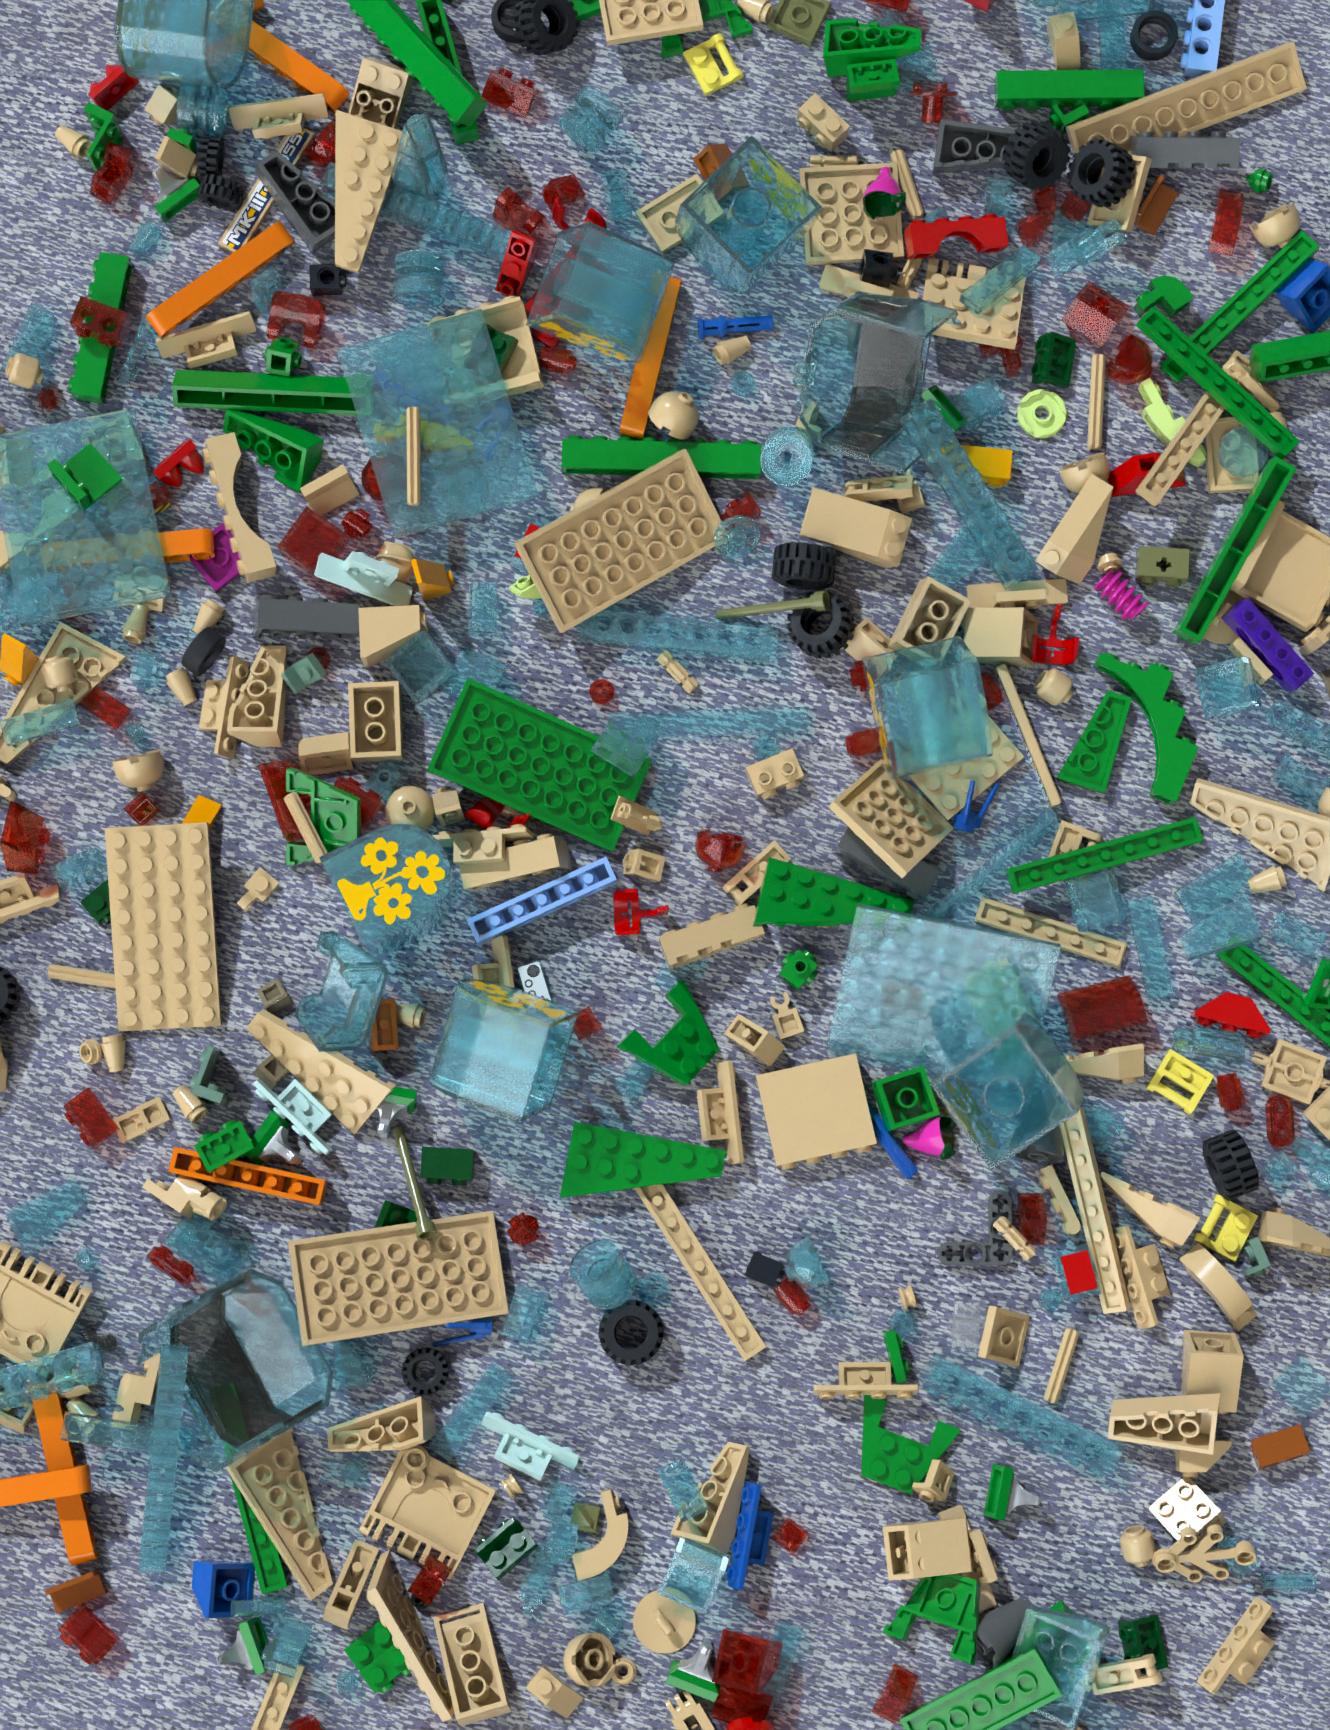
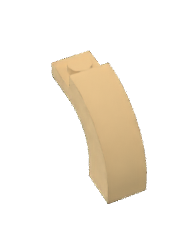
(1220, 1285)
(602, 1555)

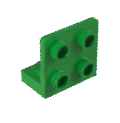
(871, 80)
(107, 131)
(85, 476)
(224, 1145)

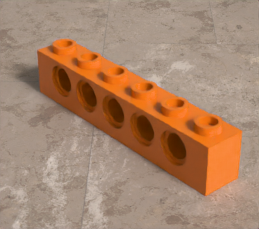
(251, 1177)

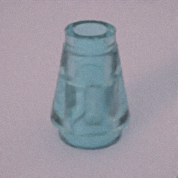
(145, 238)

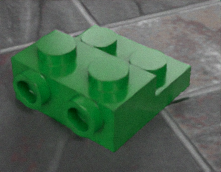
(377, 1658)

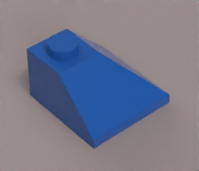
(219, 1583)

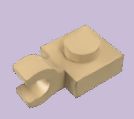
(259, 887)

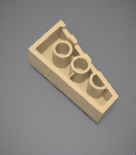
(520, 860)
(710, 937)

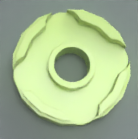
(1037, 427)

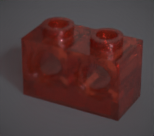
(103, 317)

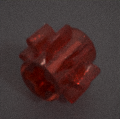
(356, 524)
(858, 677)
(523, 1229)

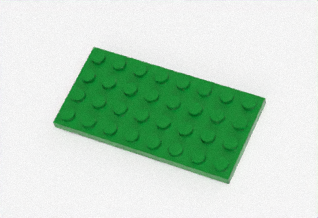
(533, 765)

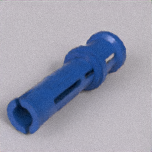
(721, 323)

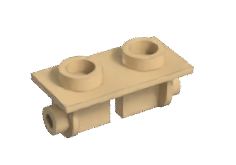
(635, 816)

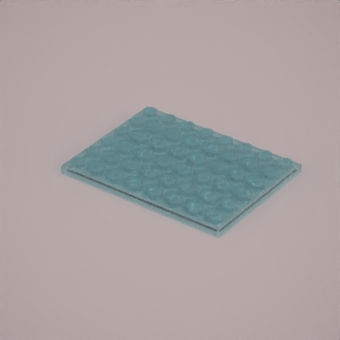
(467, 423)
(72, 558)
(933, 987)

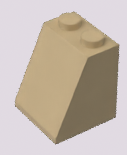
(387, 630)
(1000, 635)
(1212, 1366)

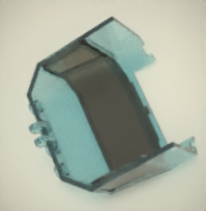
(866, 374)
(243, 1364)

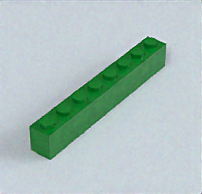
(421, 59)
(262, 392)
(631, 457)
(1234, 550)

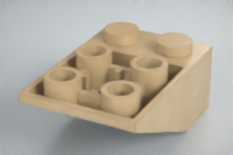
(380, 92)
(927, 1548)

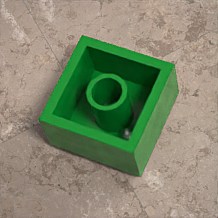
(905, 1098)

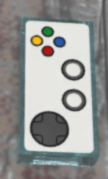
(533, 979)

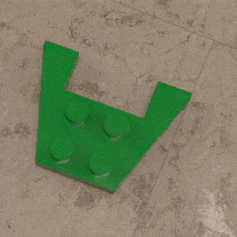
(709, 11)
(333, 814)
(683, 1047)
(893, 1457)
(948, 1601)

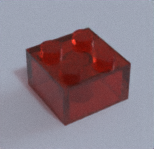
(310, 538)

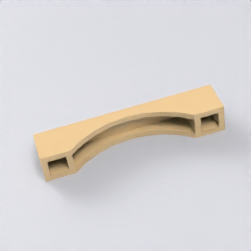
(254, 553)

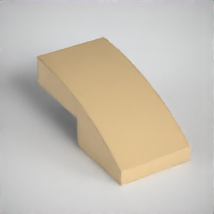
(141, 1120)

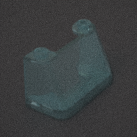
(348, 997)

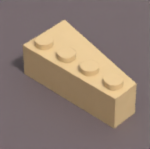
(1167, 1421)

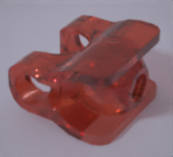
(515, 214)
(296, 308)

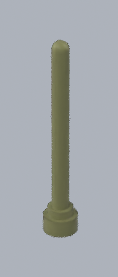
(819, 600)
(424, 1226)

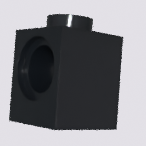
(877, 268)
(321, 271)
(764, 1270)

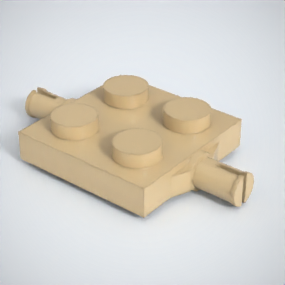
(1292, 1071)

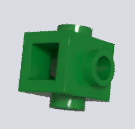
(282, 357)
(792, 975)

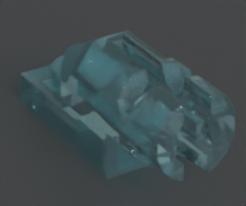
(1085, 248)
(1319, 1166)

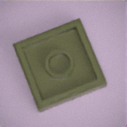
(799, 19)

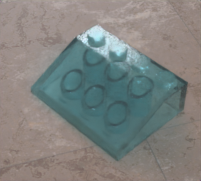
(1072, 1652)

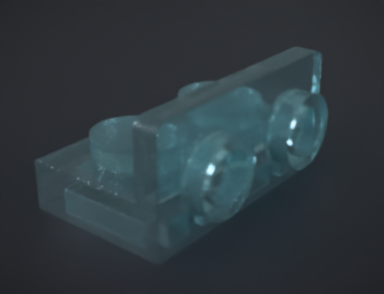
(263, 289)
(1102, 1124)

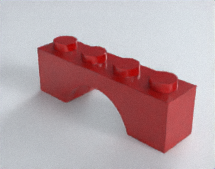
(984, 234)

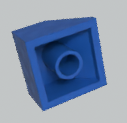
(1308, 294)

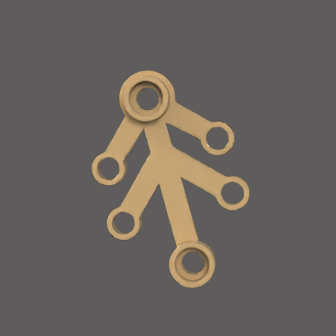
(1172, 1559)

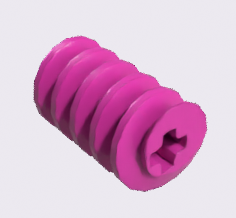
(1121, 595)

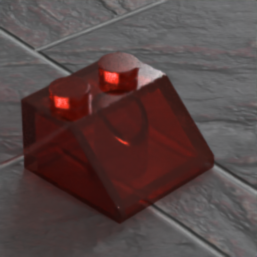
(1095, 313)
(23, 839)
(746, 1661)

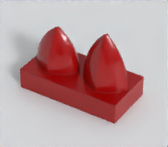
(112, 88)
(186, 456)

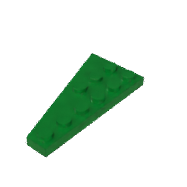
(816, 899)
(621, 1160)

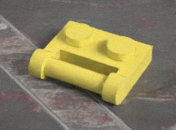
(705, 68)
(1183, 1073)
(1233, 1232)

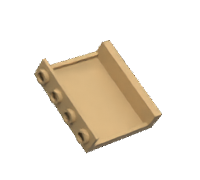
(510, 317)
(1288, 571)
(816, 1111)

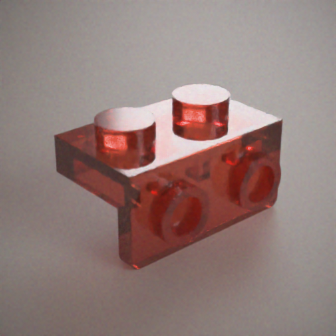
(370, 801)

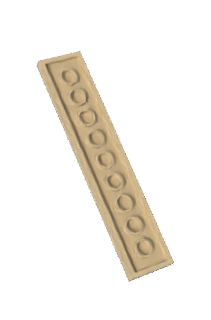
(1199, 100)

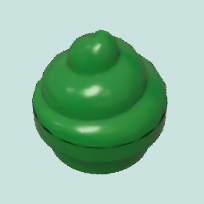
(1260, 180)

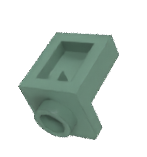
(303, 673)
(1256, 1253)

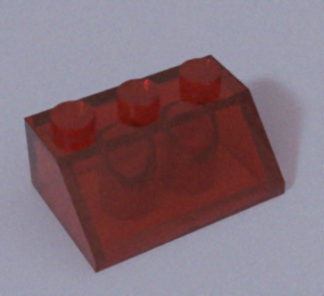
(275, 781)
(1101, 1008)

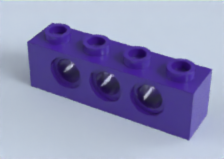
(1267, 645)

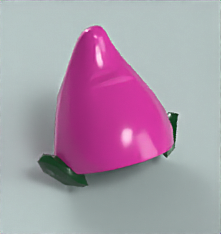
(883, 196)
(934, 1137)

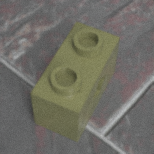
(1173, 559)

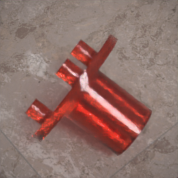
(932, 101)

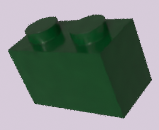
(447, 1164)

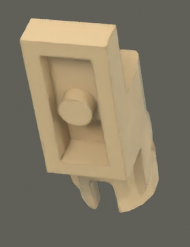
(188, 1197)
(137, 1390)

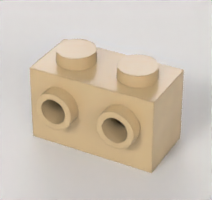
(822, 123)
(775, 773)

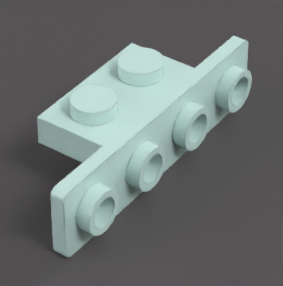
(365, 576)
(301, 1109)
(525, 1449)

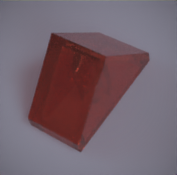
(1031, 1217)
(895, 1693)

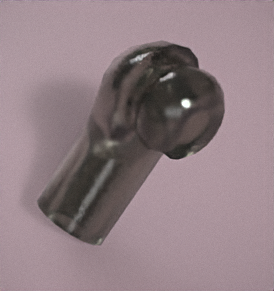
(107, 1343)

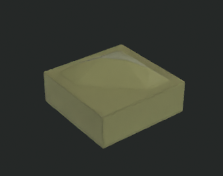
(585, 1516)

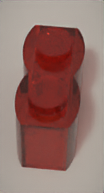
(88, 1635)

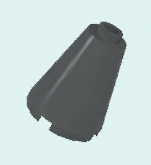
(1045, 1148)
(1000, 1630)

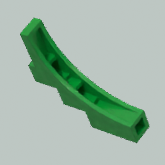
(1148, 688)

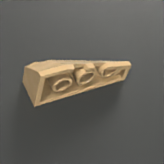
(1075, 540)
(260, 707)
(1114, 1064)
(1163, 1218)
(1291, 1233)
(385, 1429)
(723, 1499)

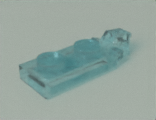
(536, 1579)

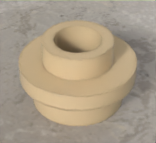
(1108, 562)
(90, 1051)
(409, 1464)
(623, 1661)

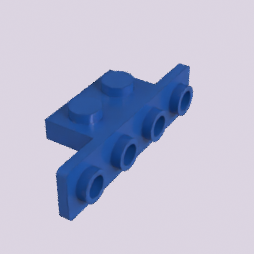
(751, 1536)

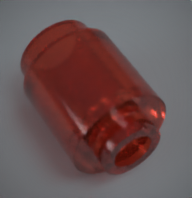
(558, 360)
(992, 691)
(862, 742)
(1230, 1092)
(792, 1297)

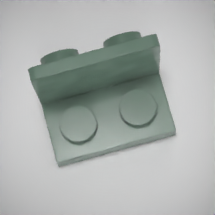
(200, 1081)

